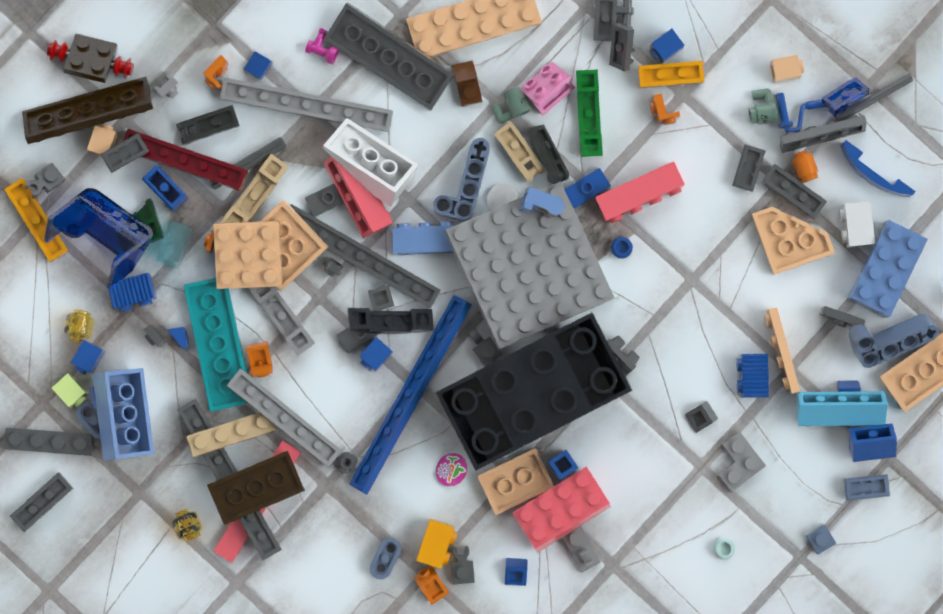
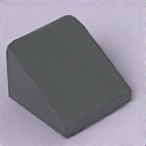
(701, 416)

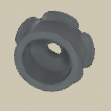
(332, 267)
(351, 467)

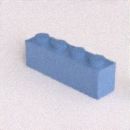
(421, 239)

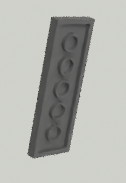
(389, 56)

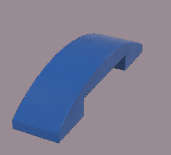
(853, 154)

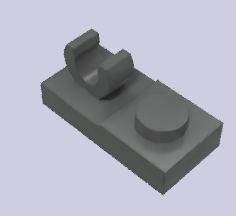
(621, 47)

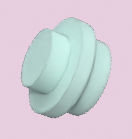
(723, 548)

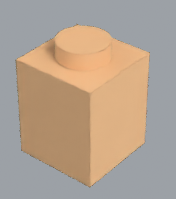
(786, 69)
(102, 139)

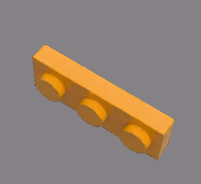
(671, 74)

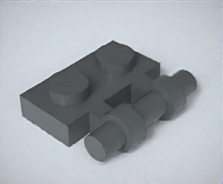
(606, 16)

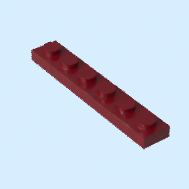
(192, 162)

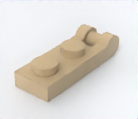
(519, 151)

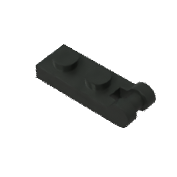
(208, 124)
(548, 154)

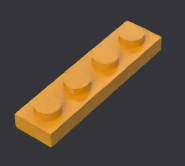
(35, 219)

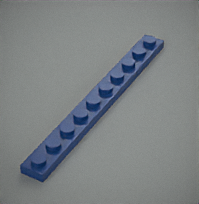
(410, 394)

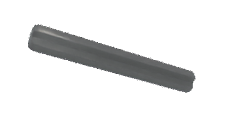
(258, 157)

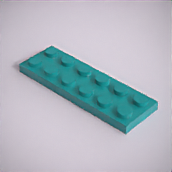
(216, 341)

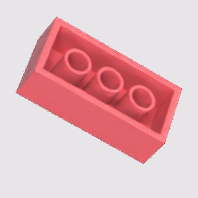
(562, 509)

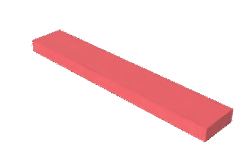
(235, 534)

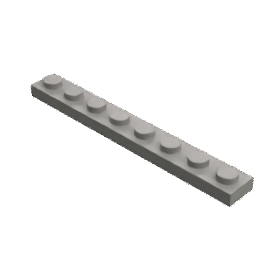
(305, 104)

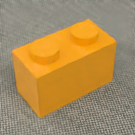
(435, 544)

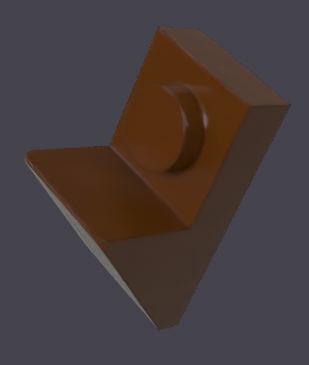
(467, 83)

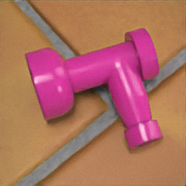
(315, 47)

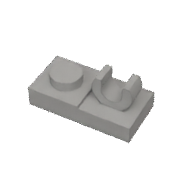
(167, 86)
(581, 549)

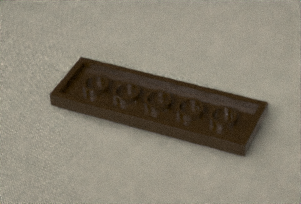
(87, 110)

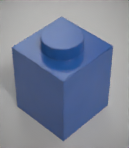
(666, 46)
(375, 355)
(87, 357)
(562, 464)

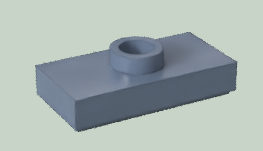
(866, 487)

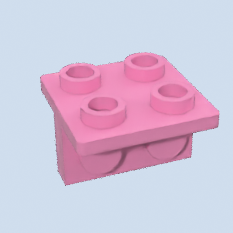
(548, 87)

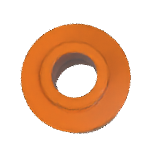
(805, 166)

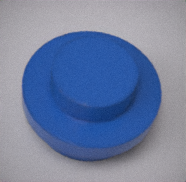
(621, 247)

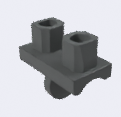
(626, 362)

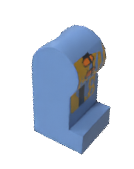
(541, 201)

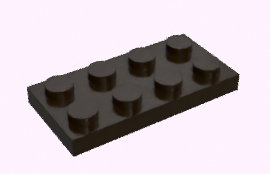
(255, 488)

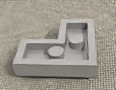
(746, 462)

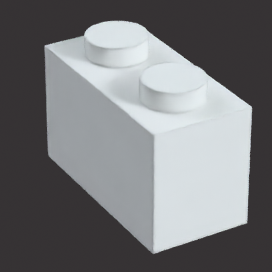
(857, 224)

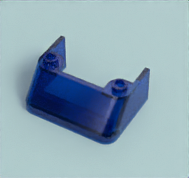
(106, 223)

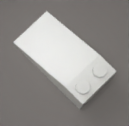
(371, 161)

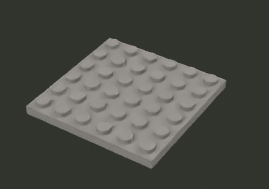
(528, 268)

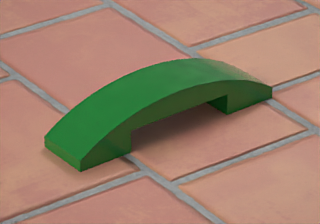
(589, 113)

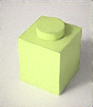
(70, 391)

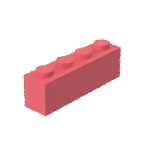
(640, 191)
(364, 208)

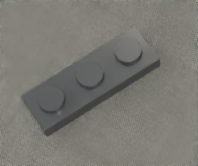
(794, 191)
(41, 502)

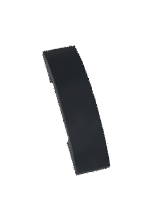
(390, 321)

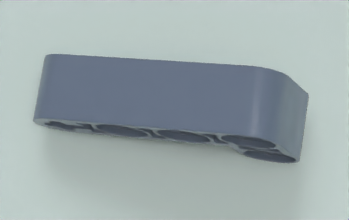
(467, 179)
(892, 342)

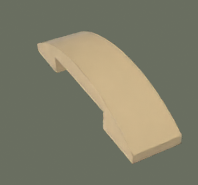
(257, 191)

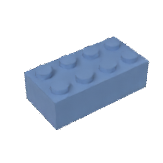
(887, 269)
(123, 414)

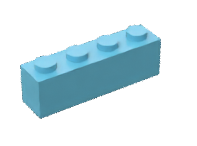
(841, 408)

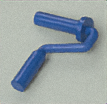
(785, 123)

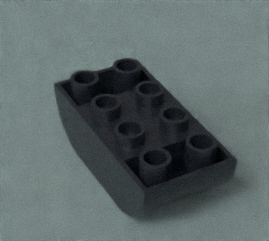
(533, 391)

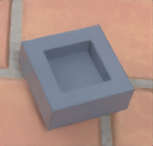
(821, 539)

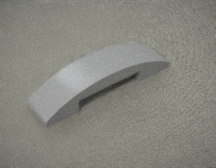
(283, 318)

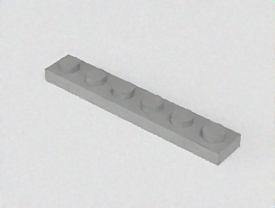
(284, 418)

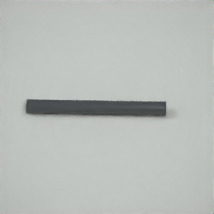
(874, 98)

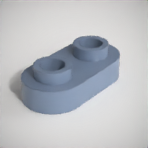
(90, 423)
(386, 558)

